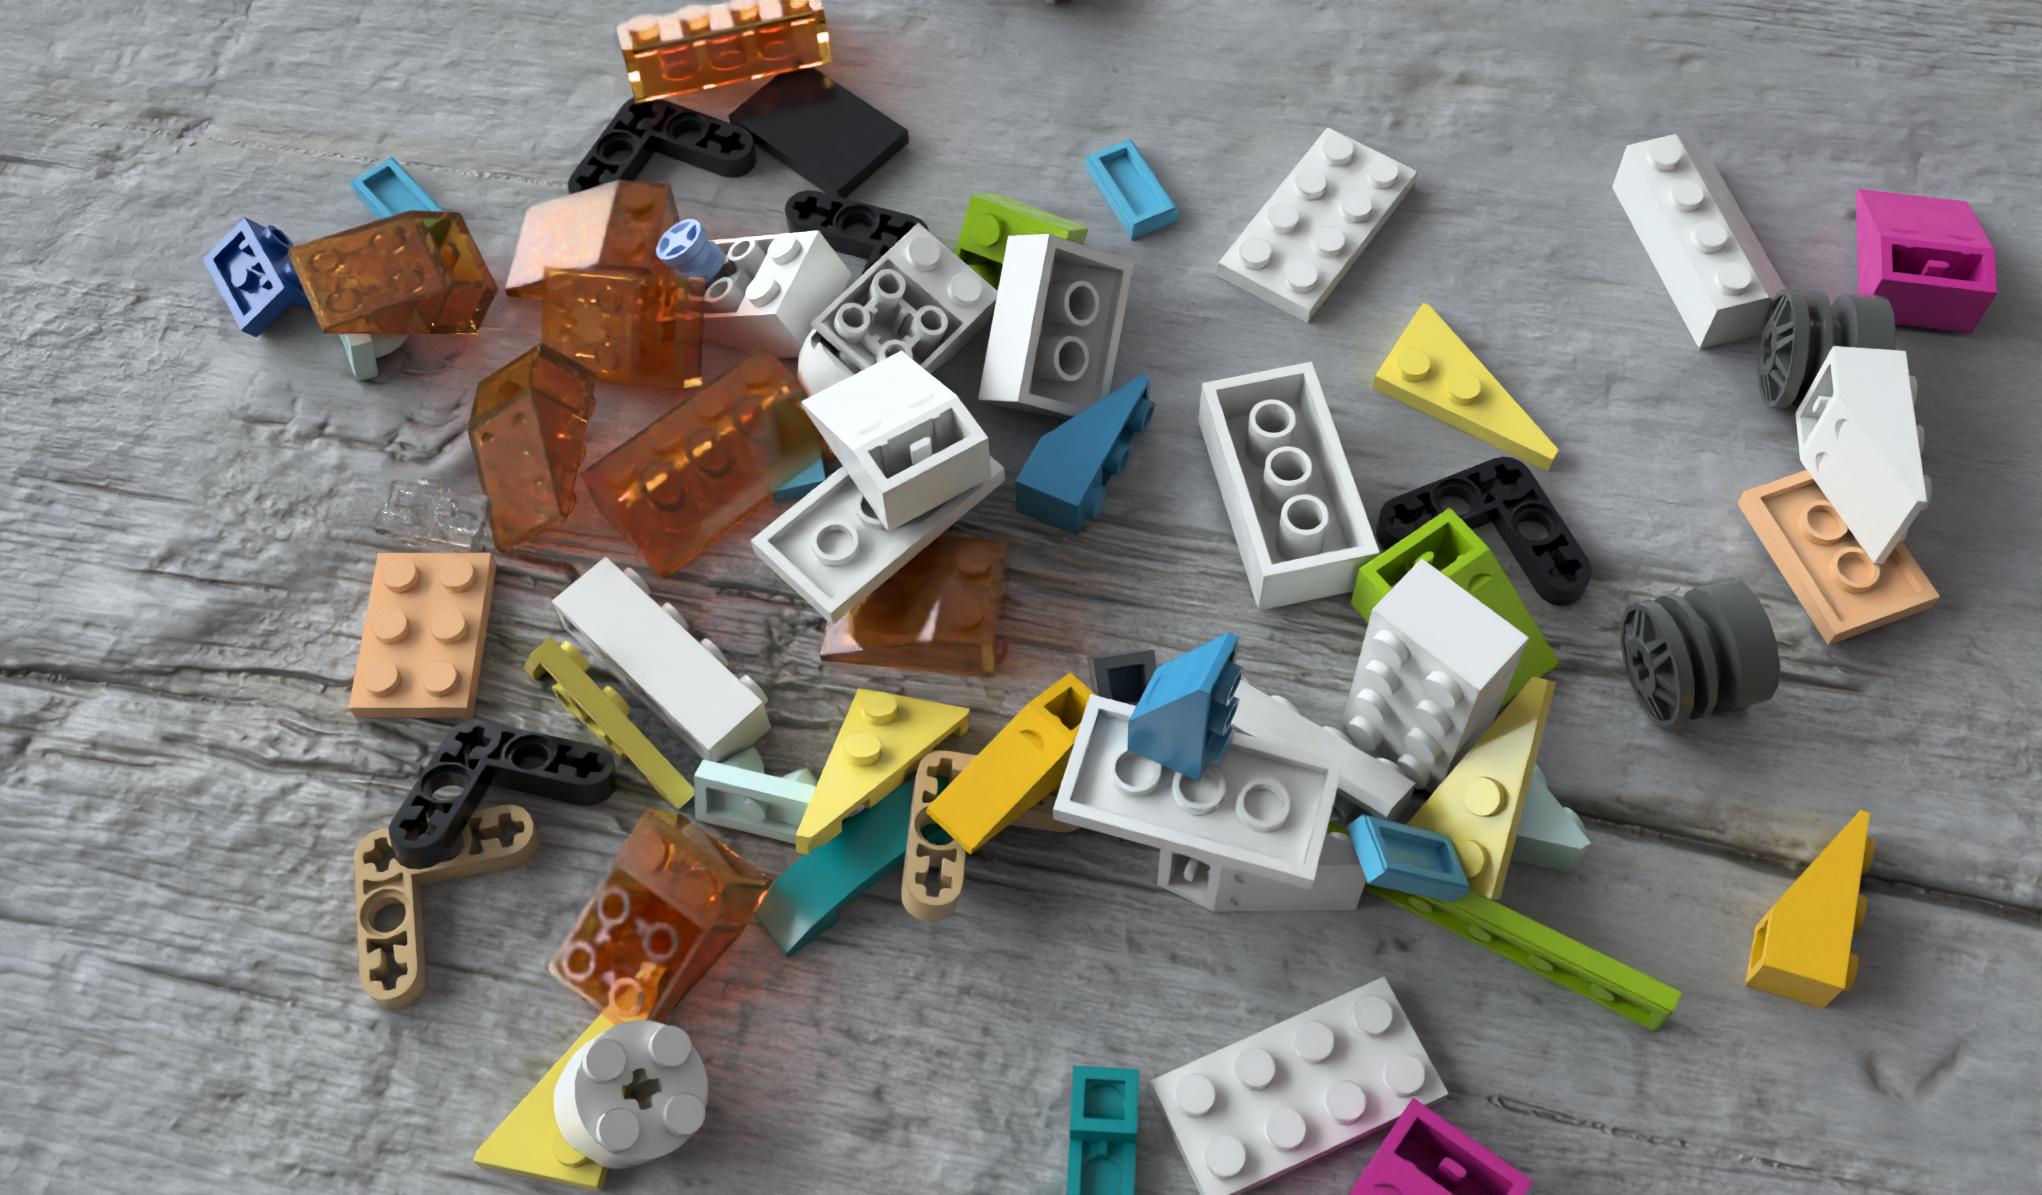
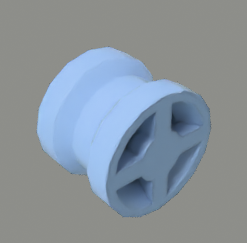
(689, 252)

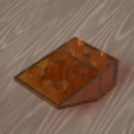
(397, 277)
(627, 324)
(530, 441)
(661, 908)

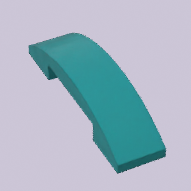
(819, 884)
(1103, 1131)

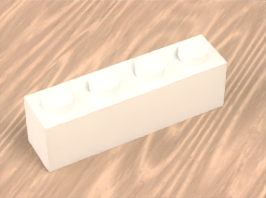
(662, 663)

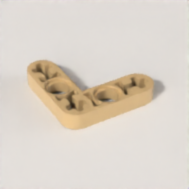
(949, 857)
(402, 886)

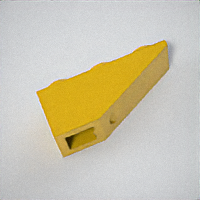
(1015, 767)
(1807, 934)

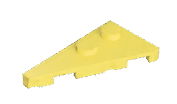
(1448, 382)
(605, 716)
(872, 755)
(1488, 789)
(530, 1139)

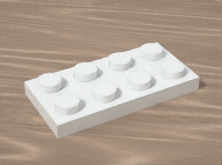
(1316, 224)
(839, 549)
(1251, 812)
(1296, 1090)

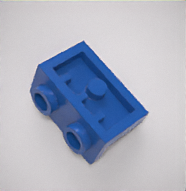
(255, 275)

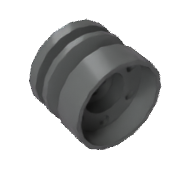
(1804, 330)
(1699, 652)

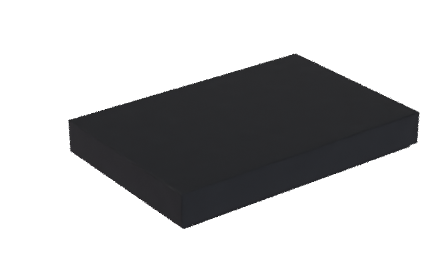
(820, 130)

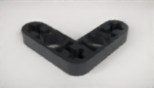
(660, 137)
(841, 213)
(1505, 511)
(572, 774)

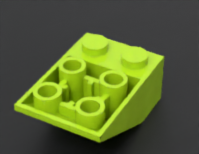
(1468, 562)

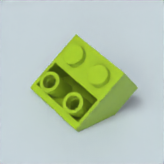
(993, 219)

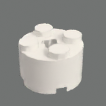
(627, 1132)

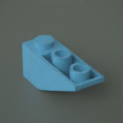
(1074, 462)
(1189, 709)

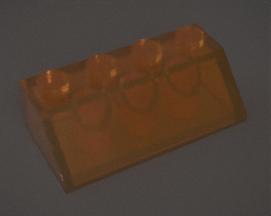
(721, 45)
(707, 462)

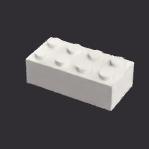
(1285, 485)
(1430, 675)

